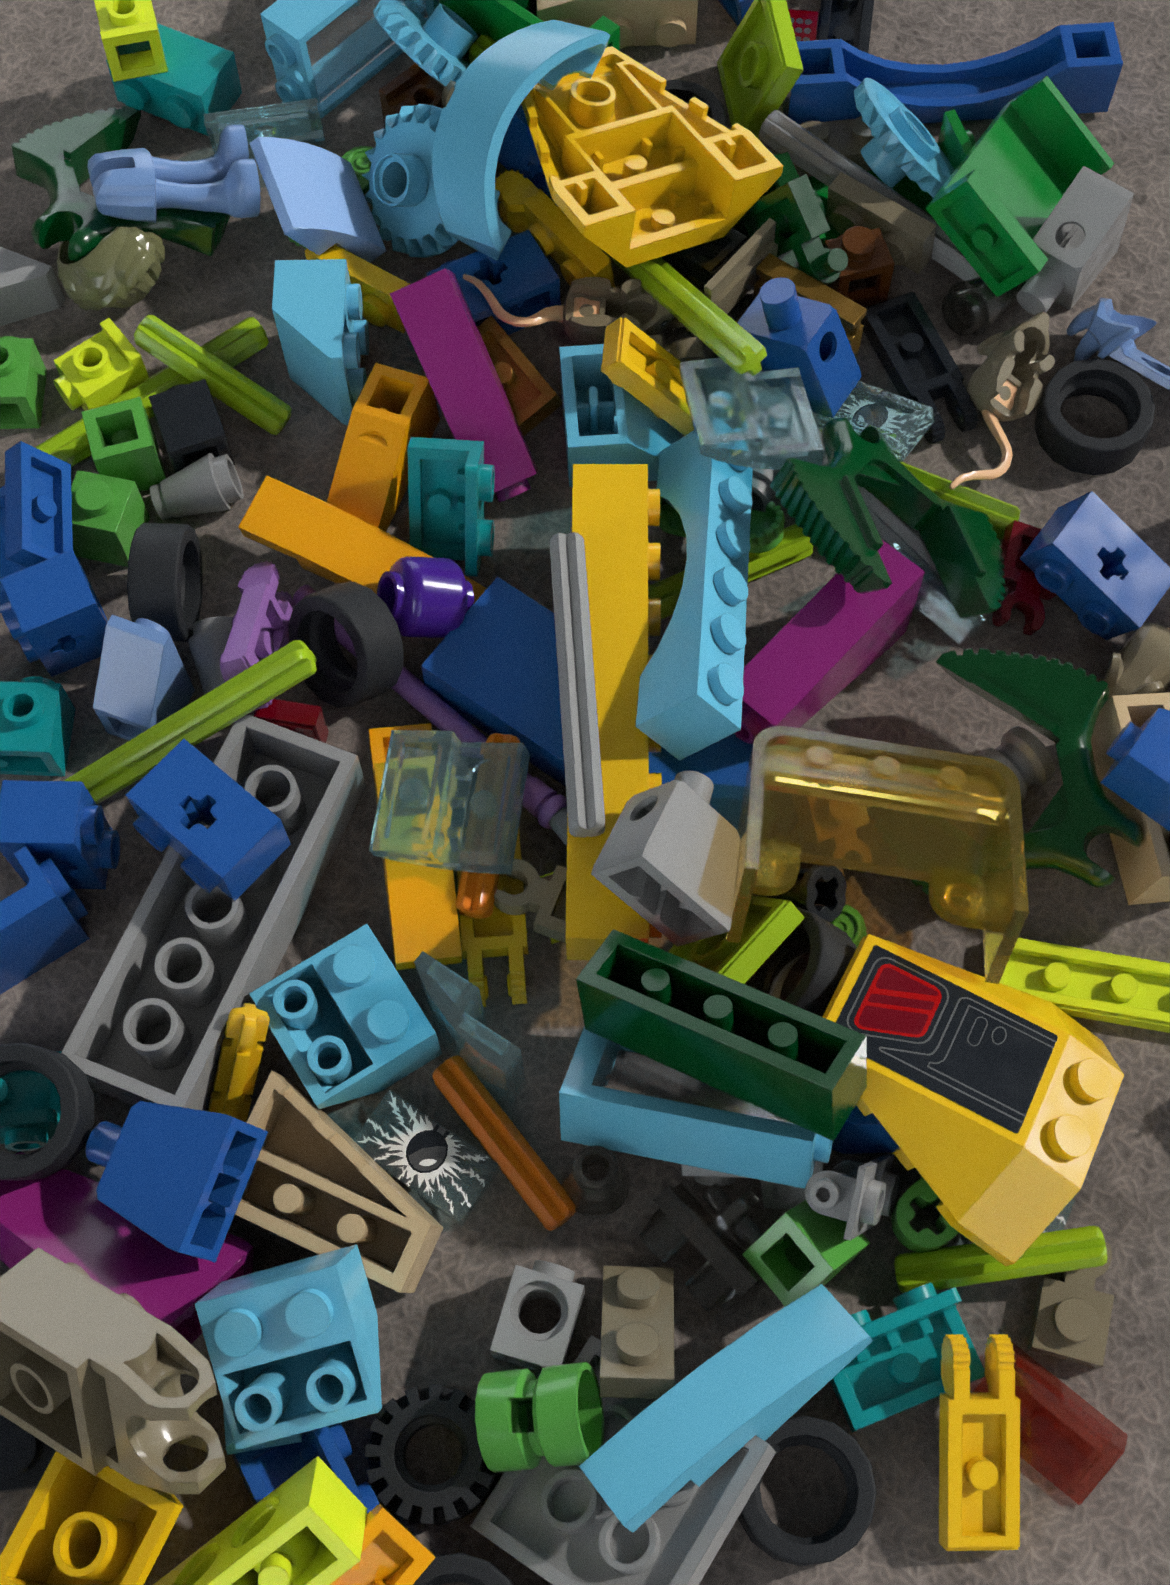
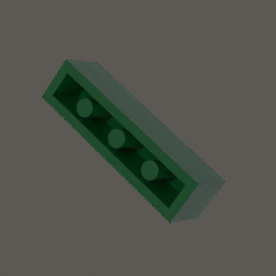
(724, 1033)

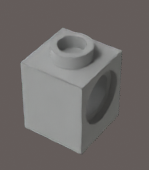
(528, 1349)

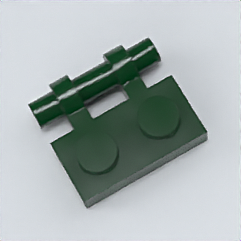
(798, 227)

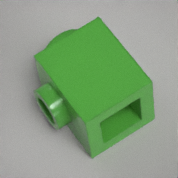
(21, 383)
(124, 443)
(105, 516)
(802, 1252)

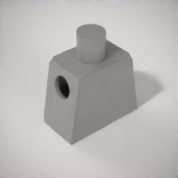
(1077, 241)
(674, 859)

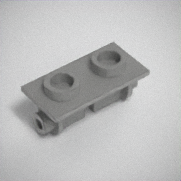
(855, 1193)

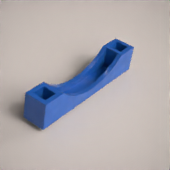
(1076, 57)

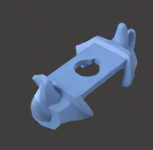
(1114, 337)

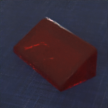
(1061, 1430)

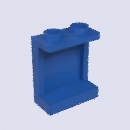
(33, 510)
(38, 921)

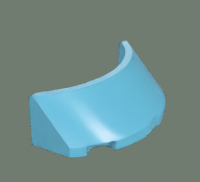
(480, 114)

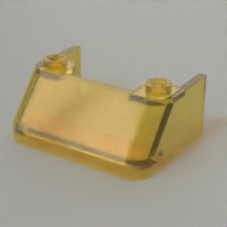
(890, 815)

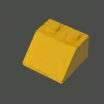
(88, 1529)

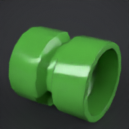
(540, 1417)

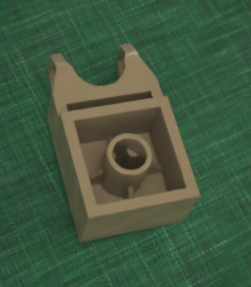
(101, 1376)

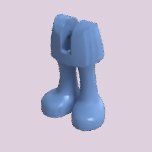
(135, 184)

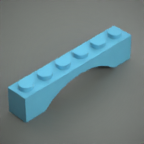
(695, 677)

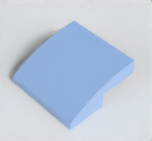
(317, 197)

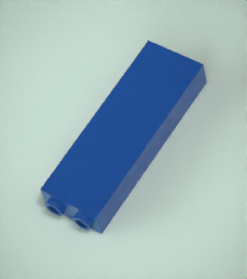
(505, 681)

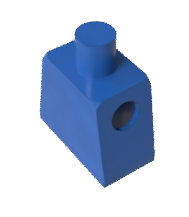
(804, 337)
(176, 1173)

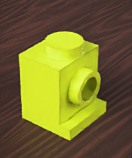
(129, 23)
(99, 369)

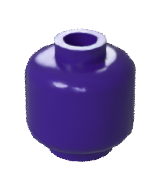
(426, 596)

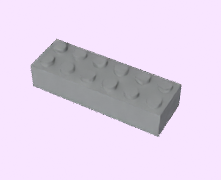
(197, 954)

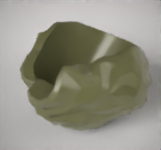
(115, 272)

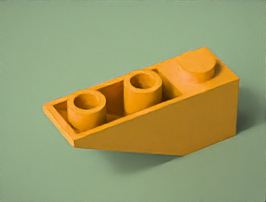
(374, 453)

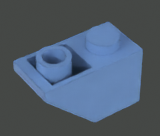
(138, 677)

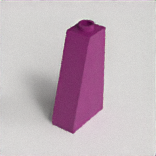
(465, 377)
(826, 647)
(75, 1227)

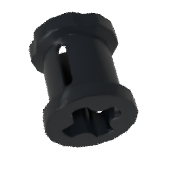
(819, 886)

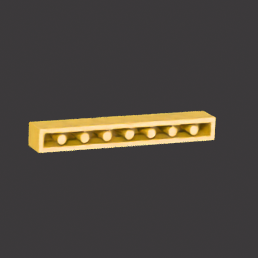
(613, 517)

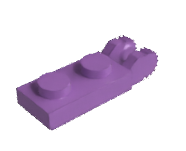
(259, 623)

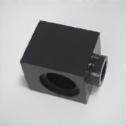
(189, 423)

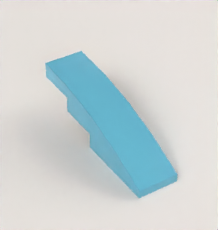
(724, 1404)

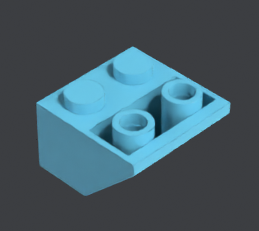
(322, 330)
(605, 420)
(347, 1021)
(294, 1346)

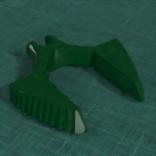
(58, 162)
(838, 522)
(1063, 708)

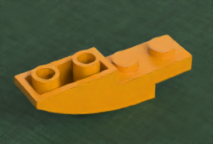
(418, 896)

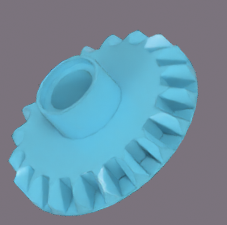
(433, 44)
(900, 141)
(403, 183)

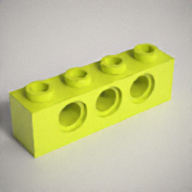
(294, 1536)

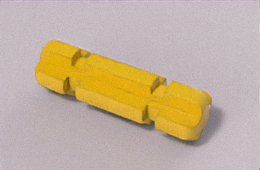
(239, 1061)

